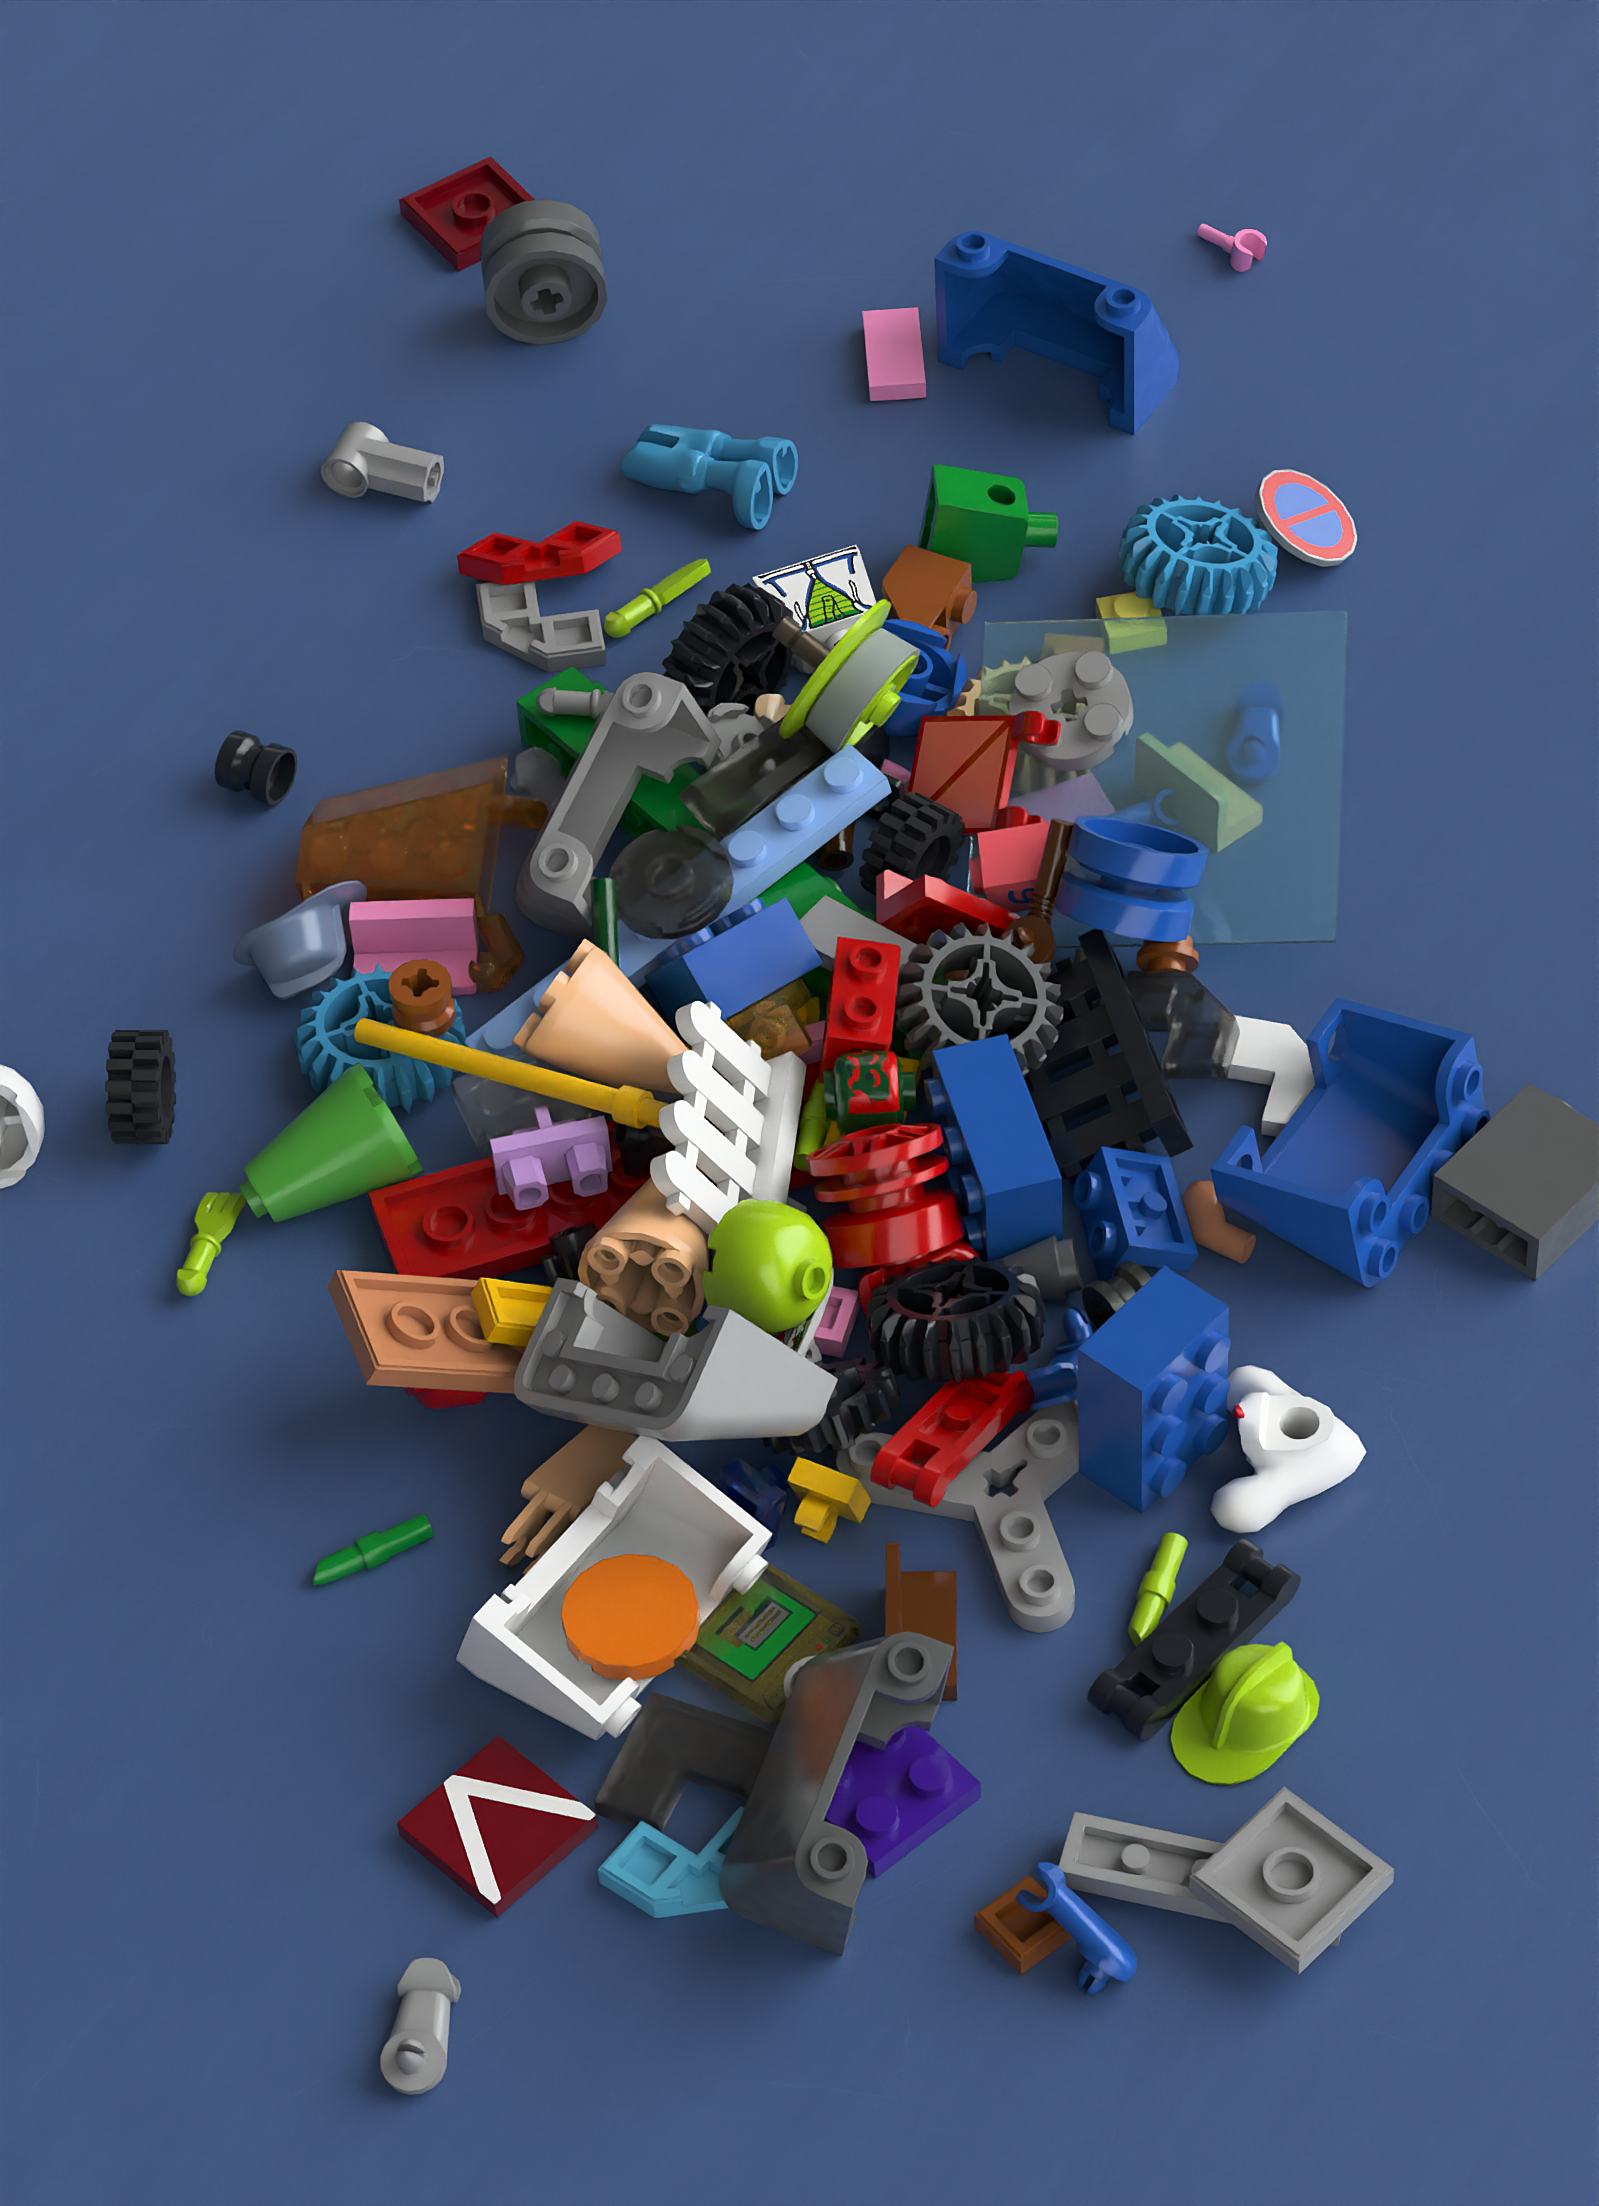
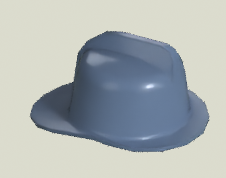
(303, 944)

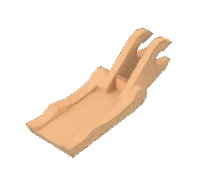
(565, 1488)

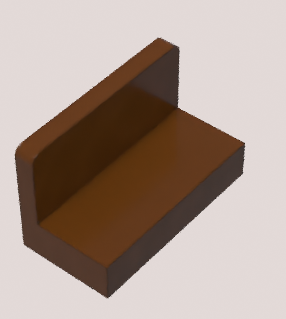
(923, 1605)

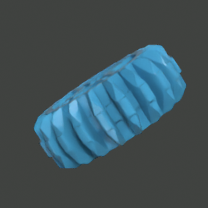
(1197, 557)
(329, 1047)

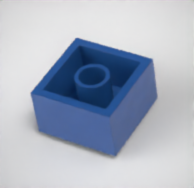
(734, 960)

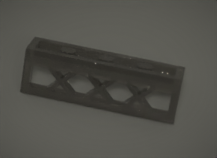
(753, 778)

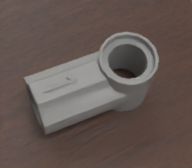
(367, 460)

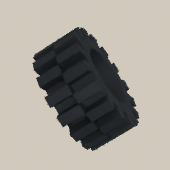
(913, 841)
(140, 1087)

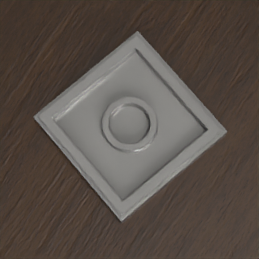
(1291, 1880)

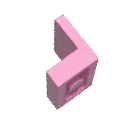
(414, 931)

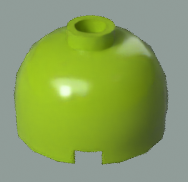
(768, 1264)

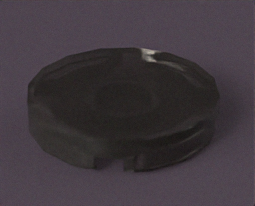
(672, 882)

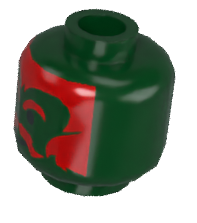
(867, 1091)

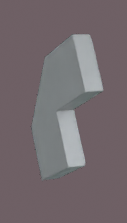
(550, 642)

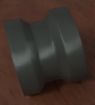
(1105, 1298)

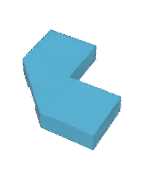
(666, 1876)

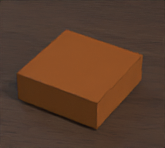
(1018, 1933)

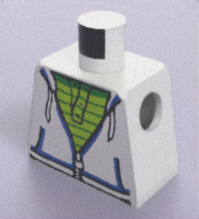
(823, 594)

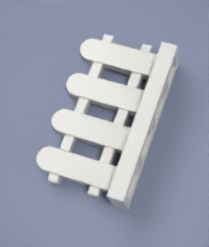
(754, 1114)

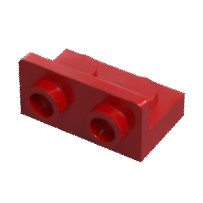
(929, 904)
(859, 999)

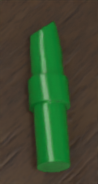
(373, 1549)

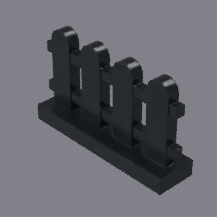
(1109, 1077)

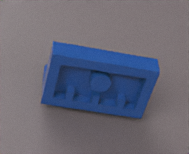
(1133, 1212)

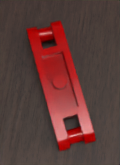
(950, 1433)

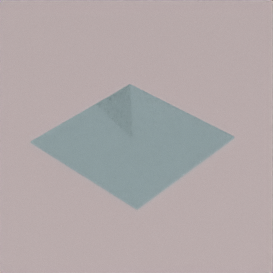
(1224, 746)

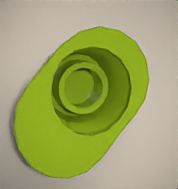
(1244, 1715)

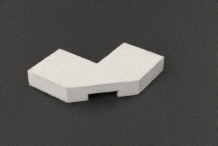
(1274, 1057)

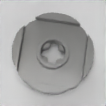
(1077, 678)

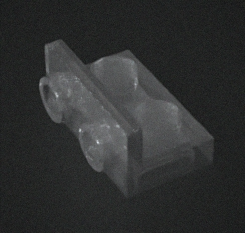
(498, 1109)

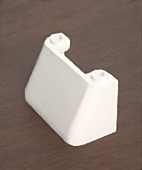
(646, 1509)

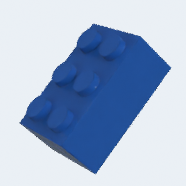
(994, 1148)
(1153, 1390)

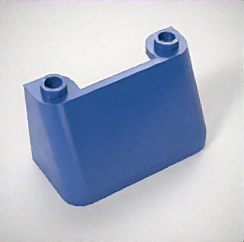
(1011, 296)

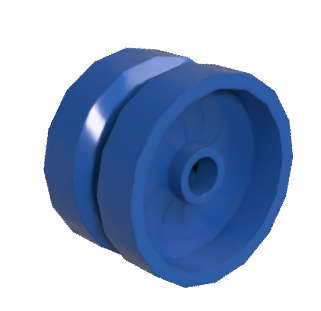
(1131, 878)

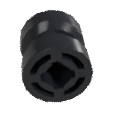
(255, 767)

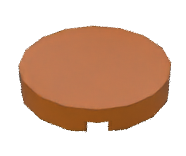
(630, 1616)

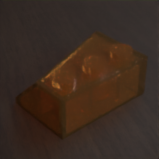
(410, 837)

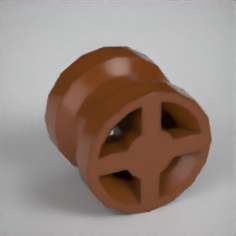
(422, 997)

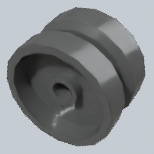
(542, 272)

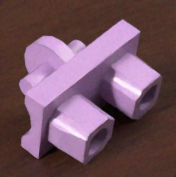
(552, 1155)

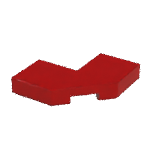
(515, 560)

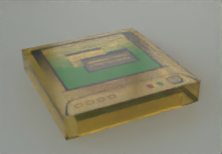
(759, 1637)

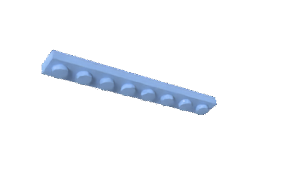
(758, 856)

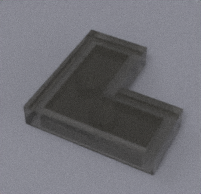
(676, 1745)

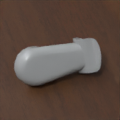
(418, 2043)

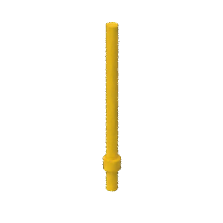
(627, 1104)

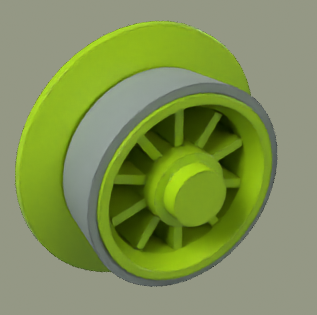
(852, 682)

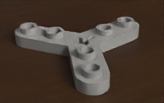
(1013, 1528)

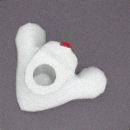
(1288, 1442)

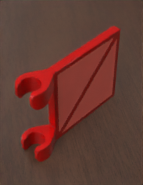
(971, 764)

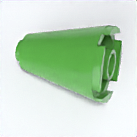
(330, 1152)

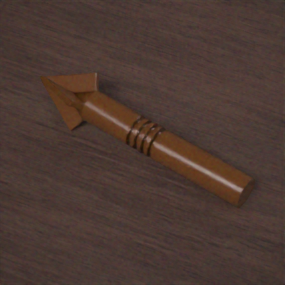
(1051, 870)

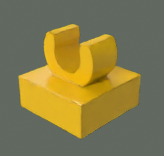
(825, 1497)

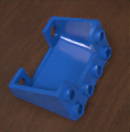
(1364, 1145)

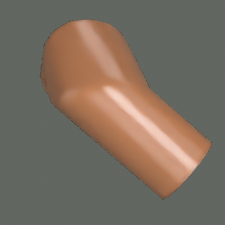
(1210, 1226)

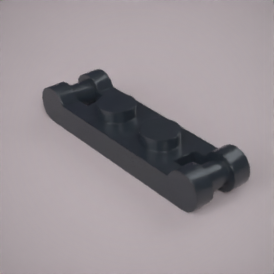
(1193, 1640)

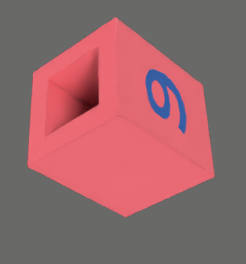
(1009, 865)

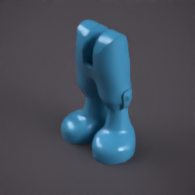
(703, 459)

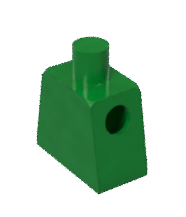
(982, 521)

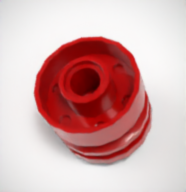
(888, 1208)

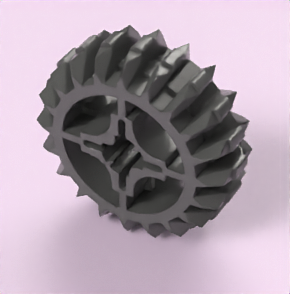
(1006, 992)

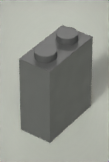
(1524, 1182)

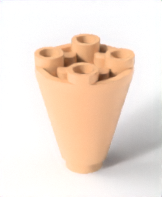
(600, 1026)
(648, 1263)

